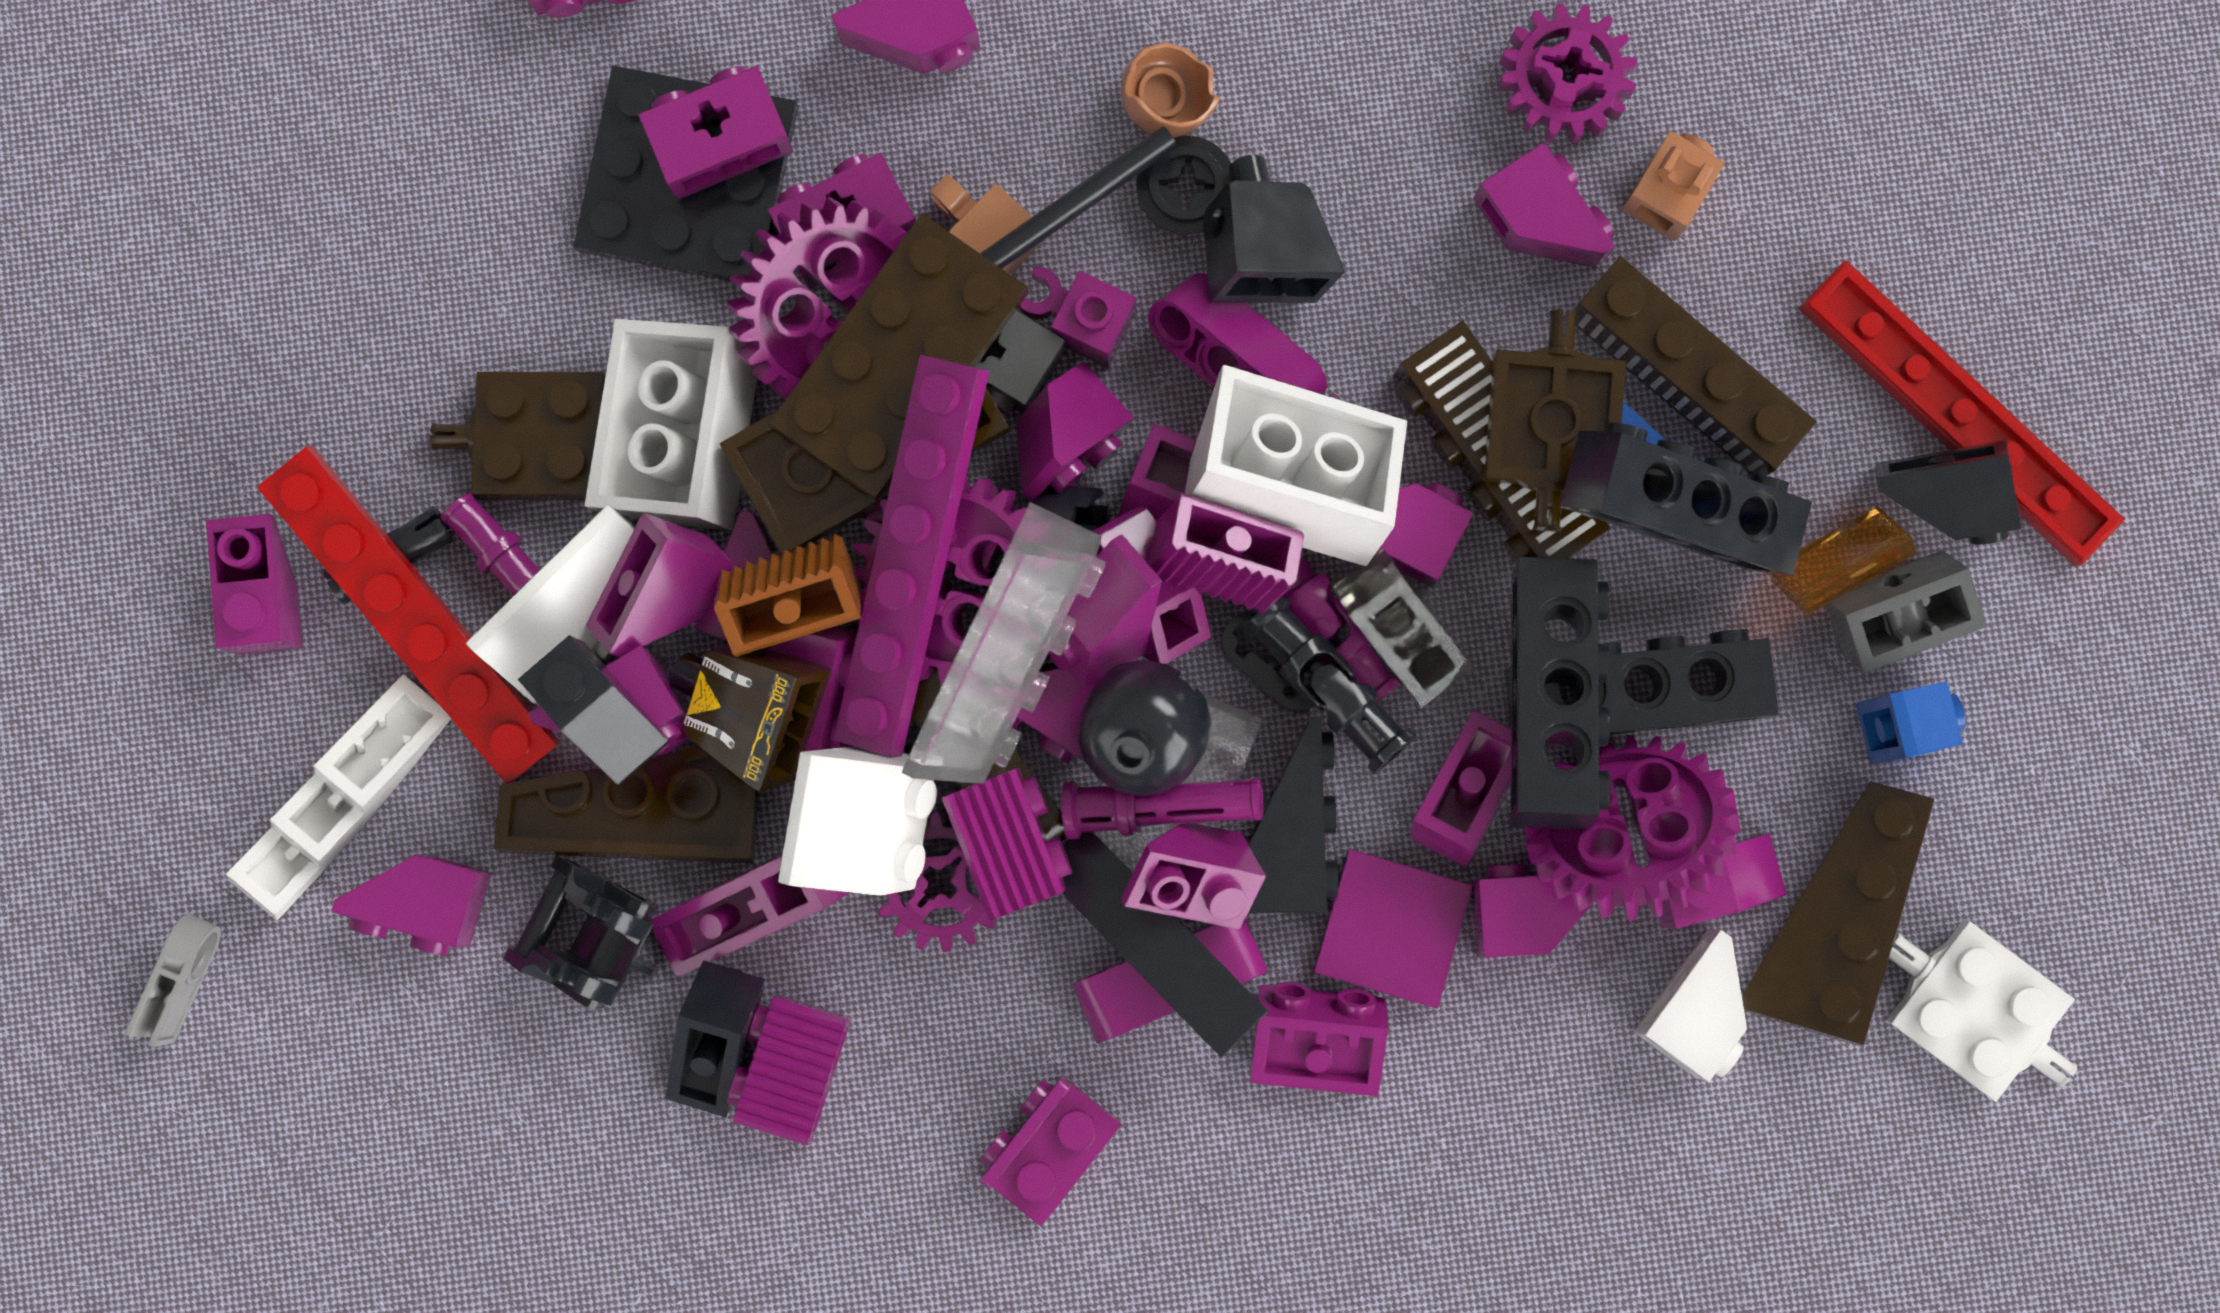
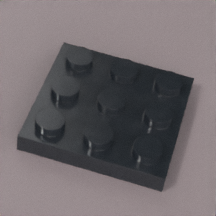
(633, 212)

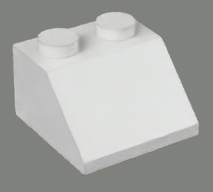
(856, 823)

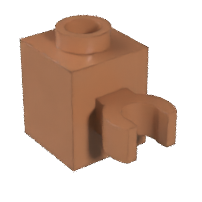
(1674, 184)
(980, 222)

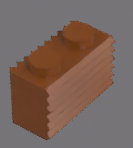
(787, 596)

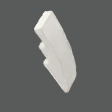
(339, 797)

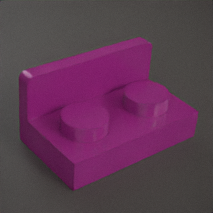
(1320, 1039)
(1049, 1149)

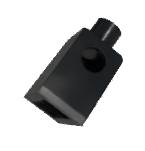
(1267, 240)

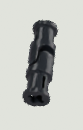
(1346, 701)

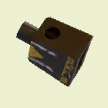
(751, 710)

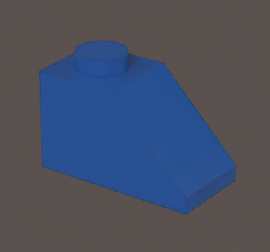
(1911, 722)

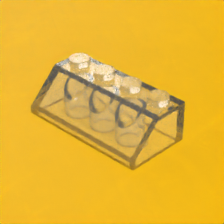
(1005, 649)

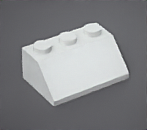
(661, 422)
(1300, 462)
(555, 601)

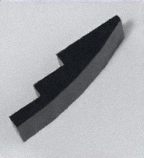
(1159, 948)

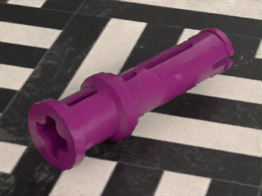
(1109, 810)

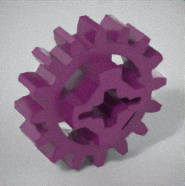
(1591, 76)
(964, 901)

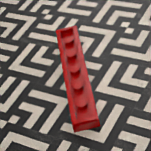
(1959, 409)

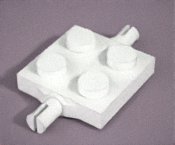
(1980, 1010)

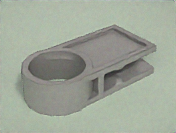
(175, 981)

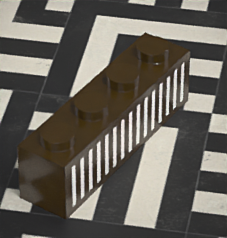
(1692, 369)
(1452, 390)

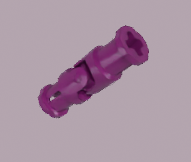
(1313, 607)

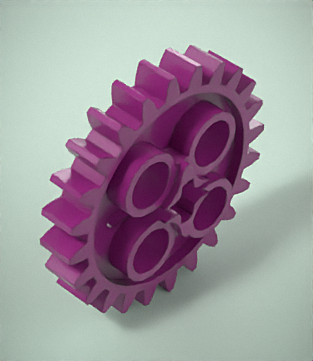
(790, 344)
(976, 525)
(1678, 812)

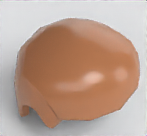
(1168, 89)

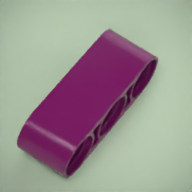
(1228, 334)
(1123, 1000)

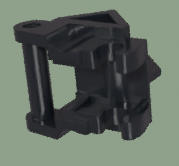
(604, 946)

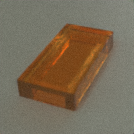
(1845, 560)

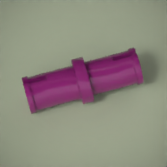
(494, 548)

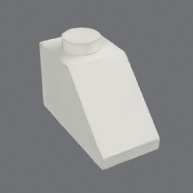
(1700, 1011)

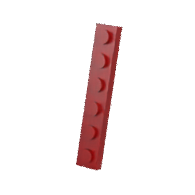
(406, 613)

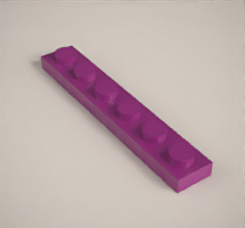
(911, 555)

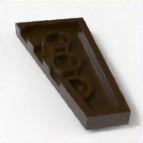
(666, 810)
(1841, 932)

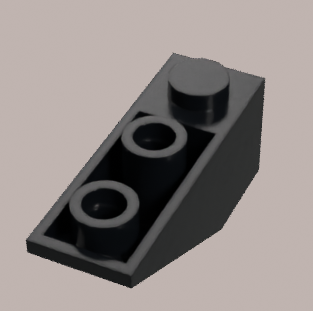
(1293, 831)

